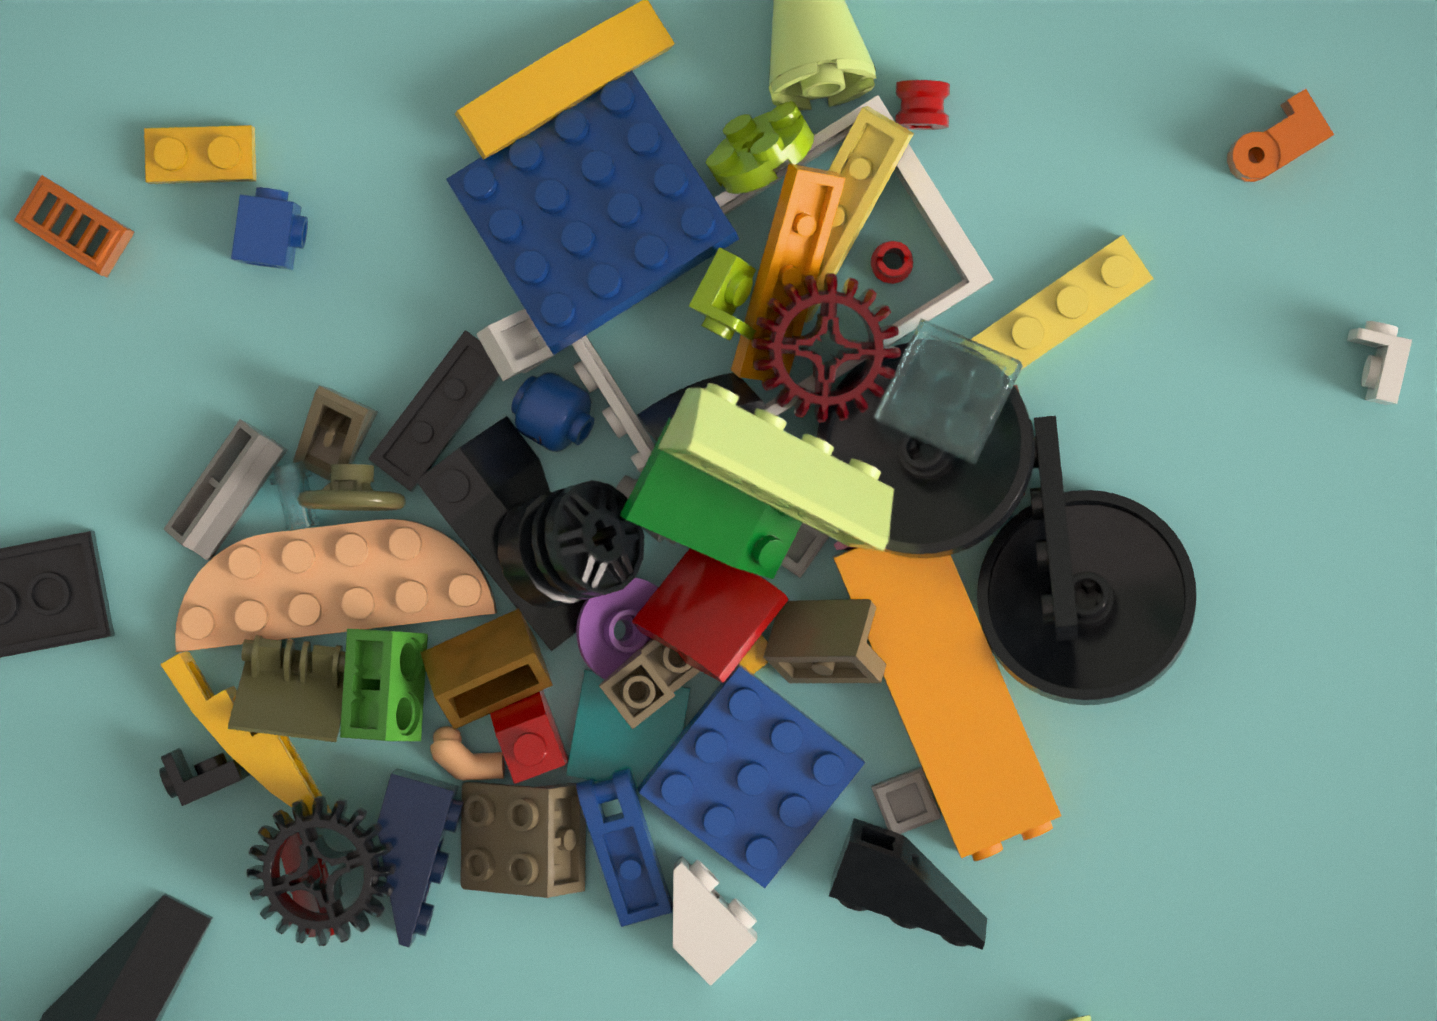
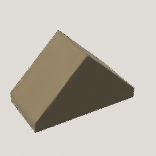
(333, 431)

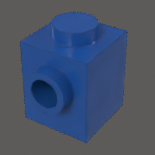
(268, 229)

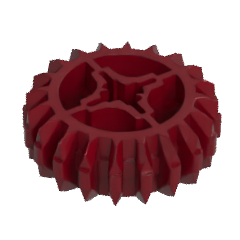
(825, 374)

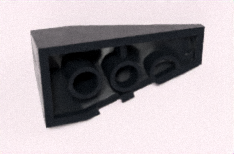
(475, 493)
(139, 970)

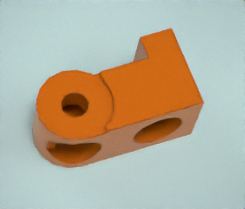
(1265, 152)

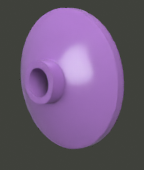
(597, 623)

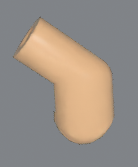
(460, 761)

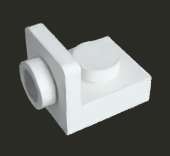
(514, 345)
(1385, 371)

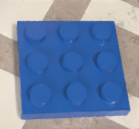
(751, 775)

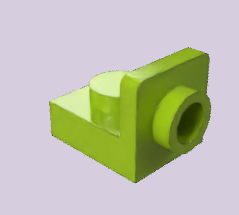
(721, 292)

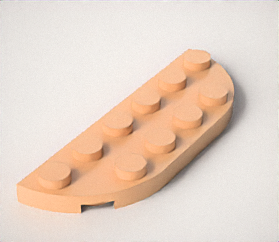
(330, 583)

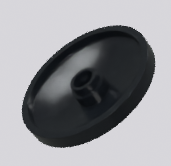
(937, 497)
(1129, 597)

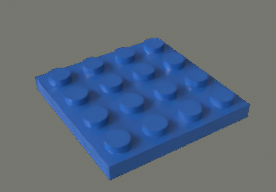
(592, 212)

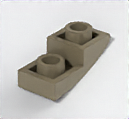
(646, 681)

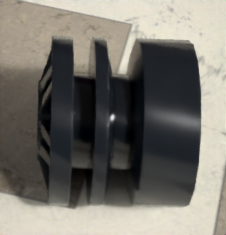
(570, 545)

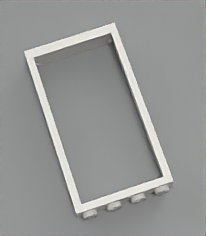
(933, 210)

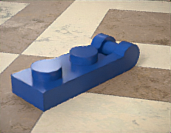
(625, 849)

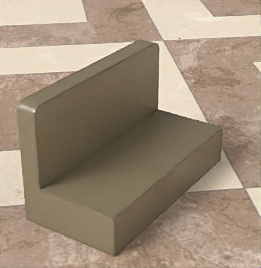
(824, 642)

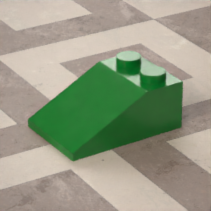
(709, 515)

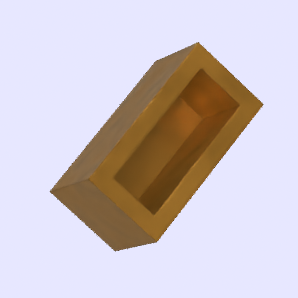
(486, 669)

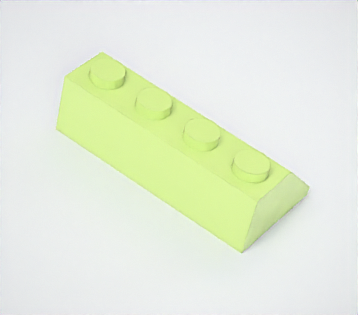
(780, 468)

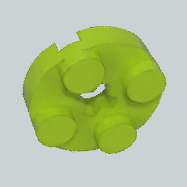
(758, 146)

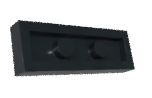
(436, 412)

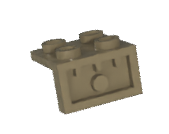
(522, 839)

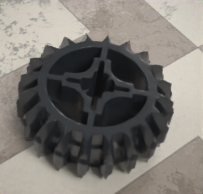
(327, 893)

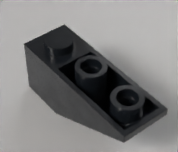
(895, 879)

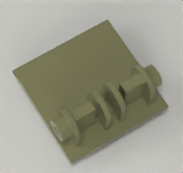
(289, 690)

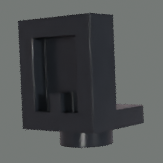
(211, 776)

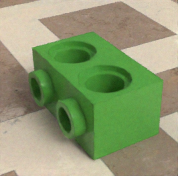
(383, 685)

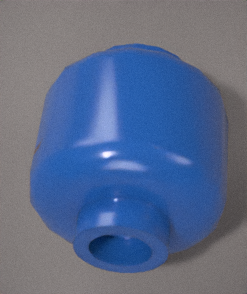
(552, 411)

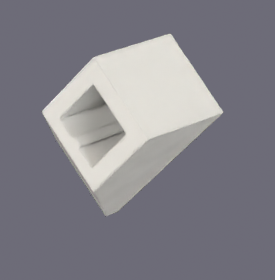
(706, 926)

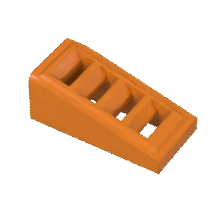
(110, 247)

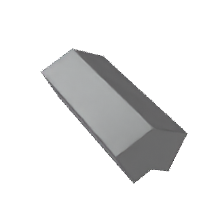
(225, 490)

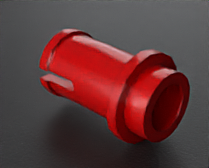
(886, 274)

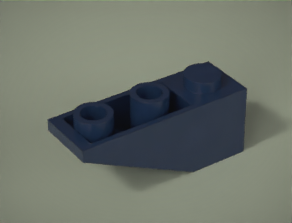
(415, 821)

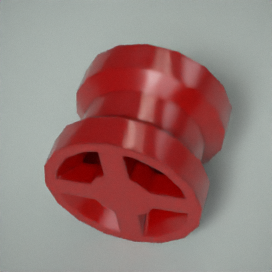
(922, 104)

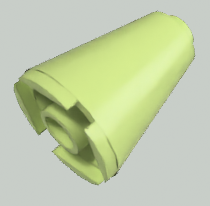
(817, 54)

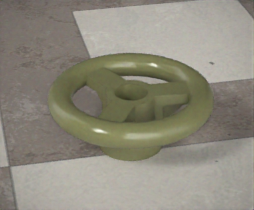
(351, 491)

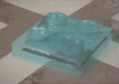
(948, 391)

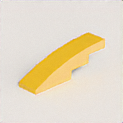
(564, 78)
(264, 756)

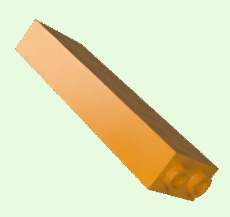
(951, 699)

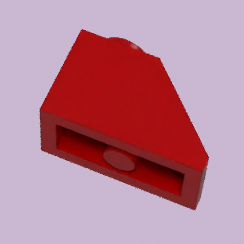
(529, 737)

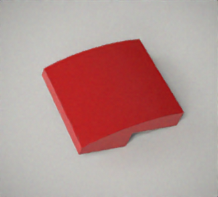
(710, 613)

